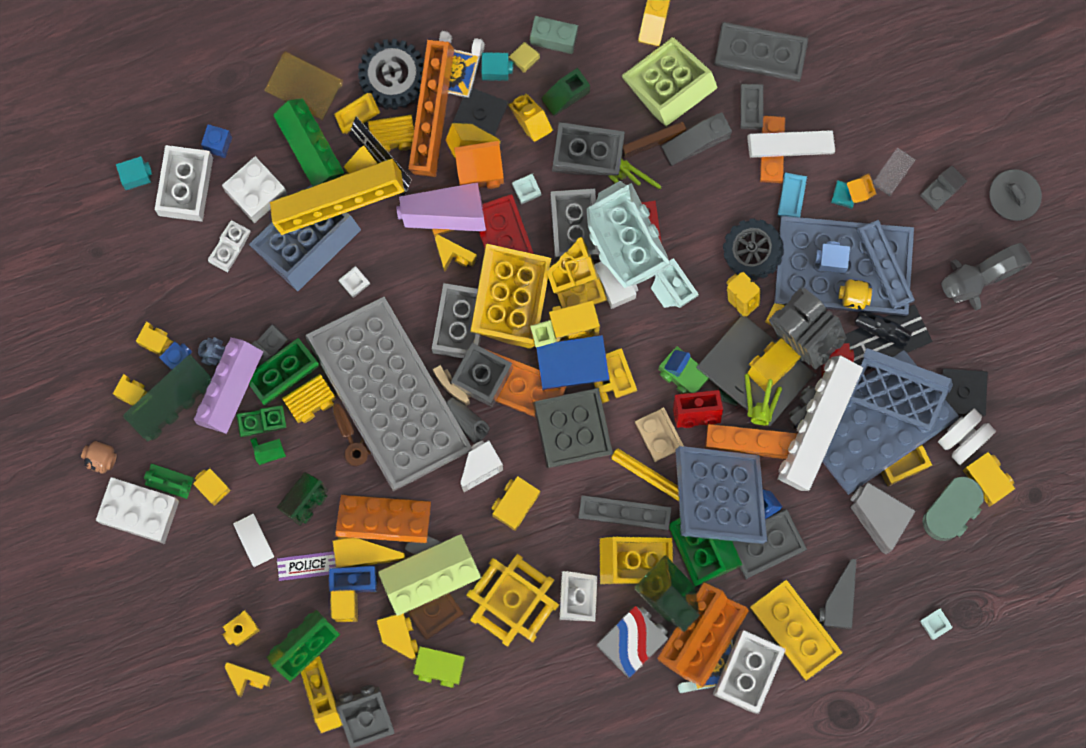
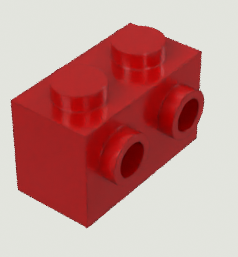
(697, 409)

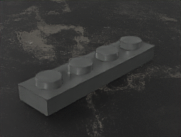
(625, 513)

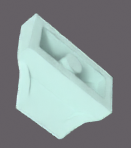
(673, 286)

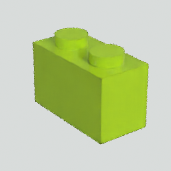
(439, 666)

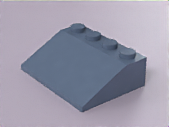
(305, 250)

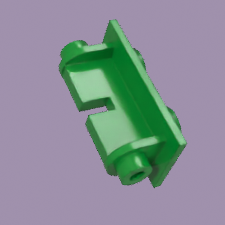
(168, 481)

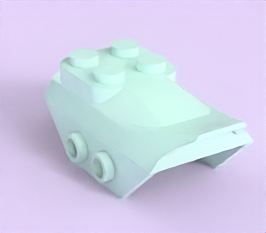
(625, 235)

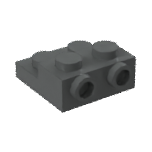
(364, 716)

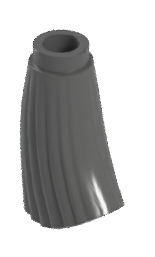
(469, 422)

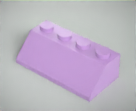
(228, 385)

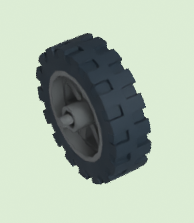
(752, 228)

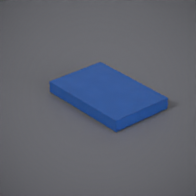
(572, 362)

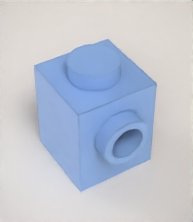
(833, 257)

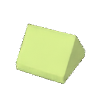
(543, 333)

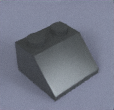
(482, 374)

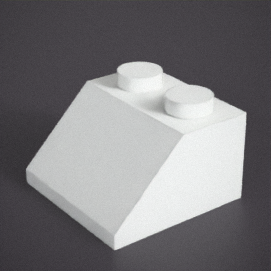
(480, 465)

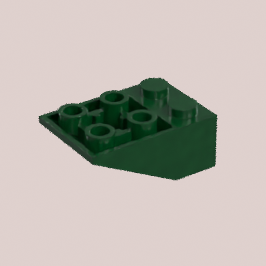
(303, 498)

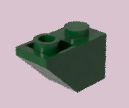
(566, 92)

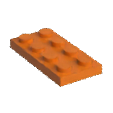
(524, 388)
(383, 519)

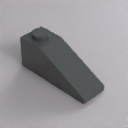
(697, 139)
(838, 607)

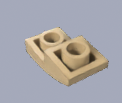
(444, 379)

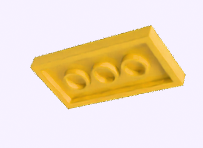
(796, 630)

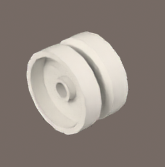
(965, 434)

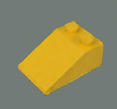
(631, 558)

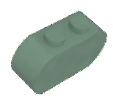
(953, 509)

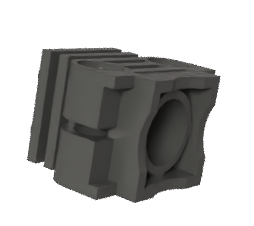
(808, 328)

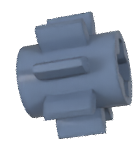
(211, 351)

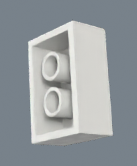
(183, 183)
(137, 510)
(748, 671)

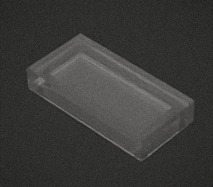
(893, 172)

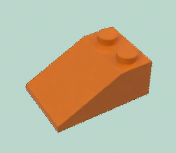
(480, 164)

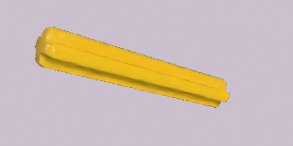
(646, 473)

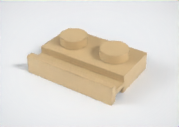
(659, 434)

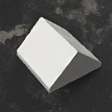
(578, 596)

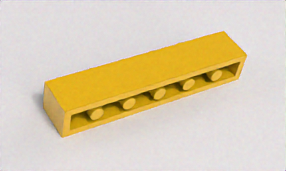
(337, 196)

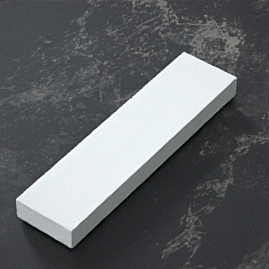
(791, 144)

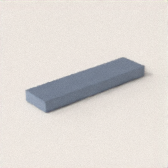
(885, 264)

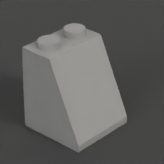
(881, 516)

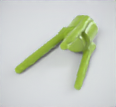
(625, 168)
(761, 413)

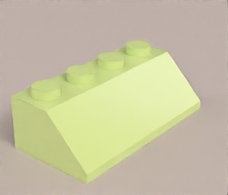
(429, 574)

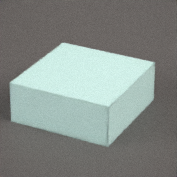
(526, 188)
(936, 624)

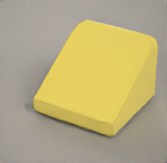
(524, 57)

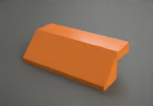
(701, 646)

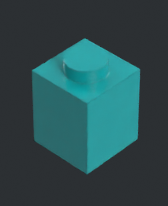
(496, 66)
(134, 173)

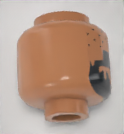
(99, 457)

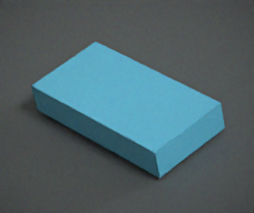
(792, 195)

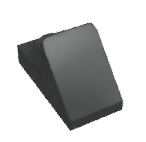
(943, 188)

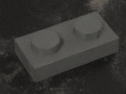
(751, 106)

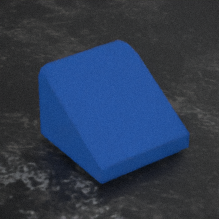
(677, 362)
(771, 504)

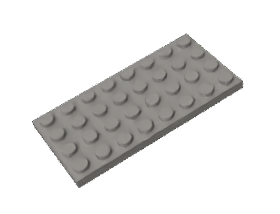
(388, 393)

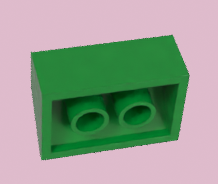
(282, 371)
(705, 556)
(302, 645)

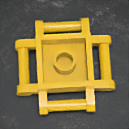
(512, 599)

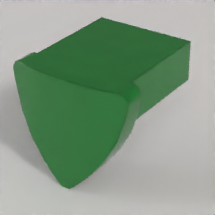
(268, 451)

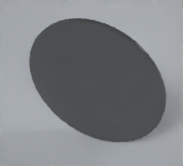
(1015, 195)

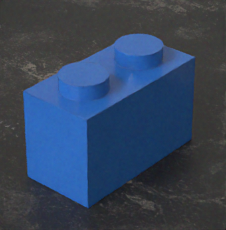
(354, 578)

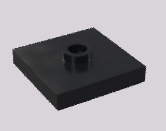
(481, 111)
(968, 390)

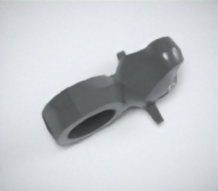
(968, 281)

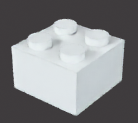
(254, 189)

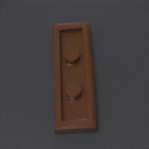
(653, 140)

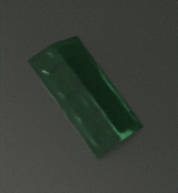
(168, 399)

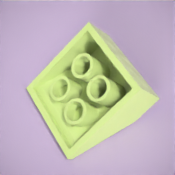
(670, 81)

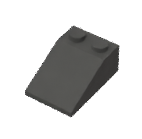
(587, 150)

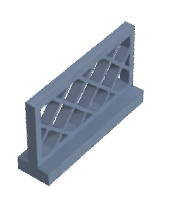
(912, 374)

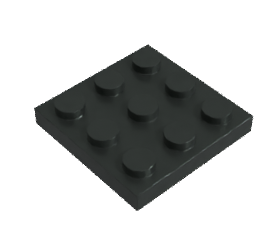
(572, 428)

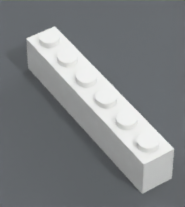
(819, 423)

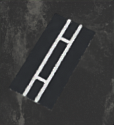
(364, 137)
(861, 339)

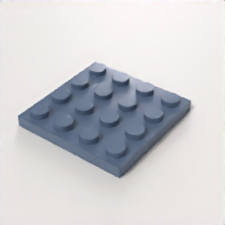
(720, 495)

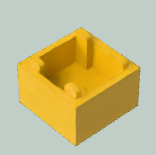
(575, 321)

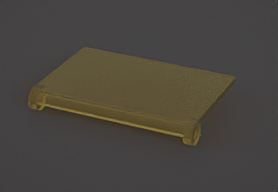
(299, 80)

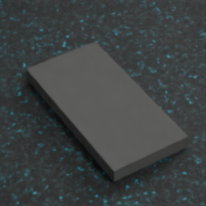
(761, 51)

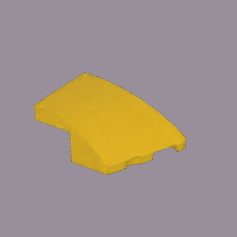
(576, 277)

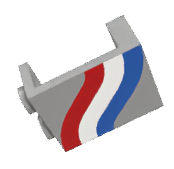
(633, 641)

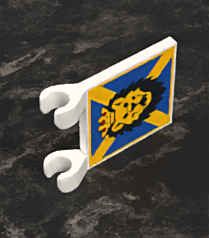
(463, 67)

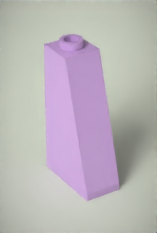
(444, 209)

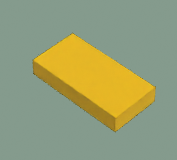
(363, 108)

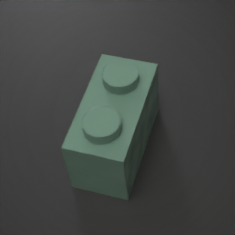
(553, 34)

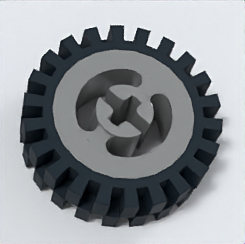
(387, 56)

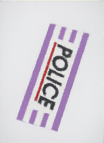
(305, 565)

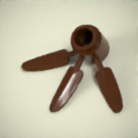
(346, 431)

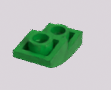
(261, 421)

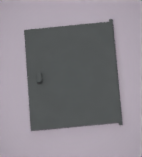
(730, 362)

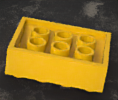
(510, 295)

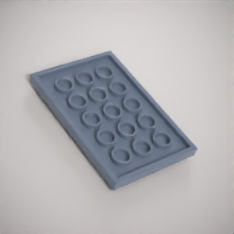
(798, 267)
(872, 441)

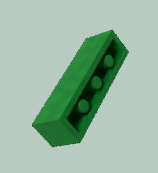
(308, 142)

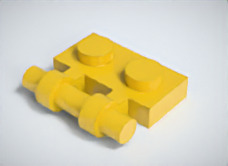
(619, 377)

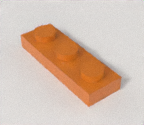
(772, 167)

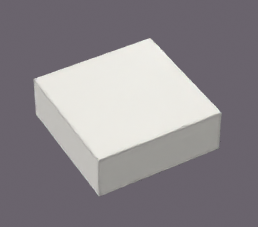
(354, 282)

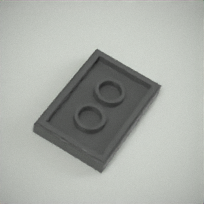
(781, 544)

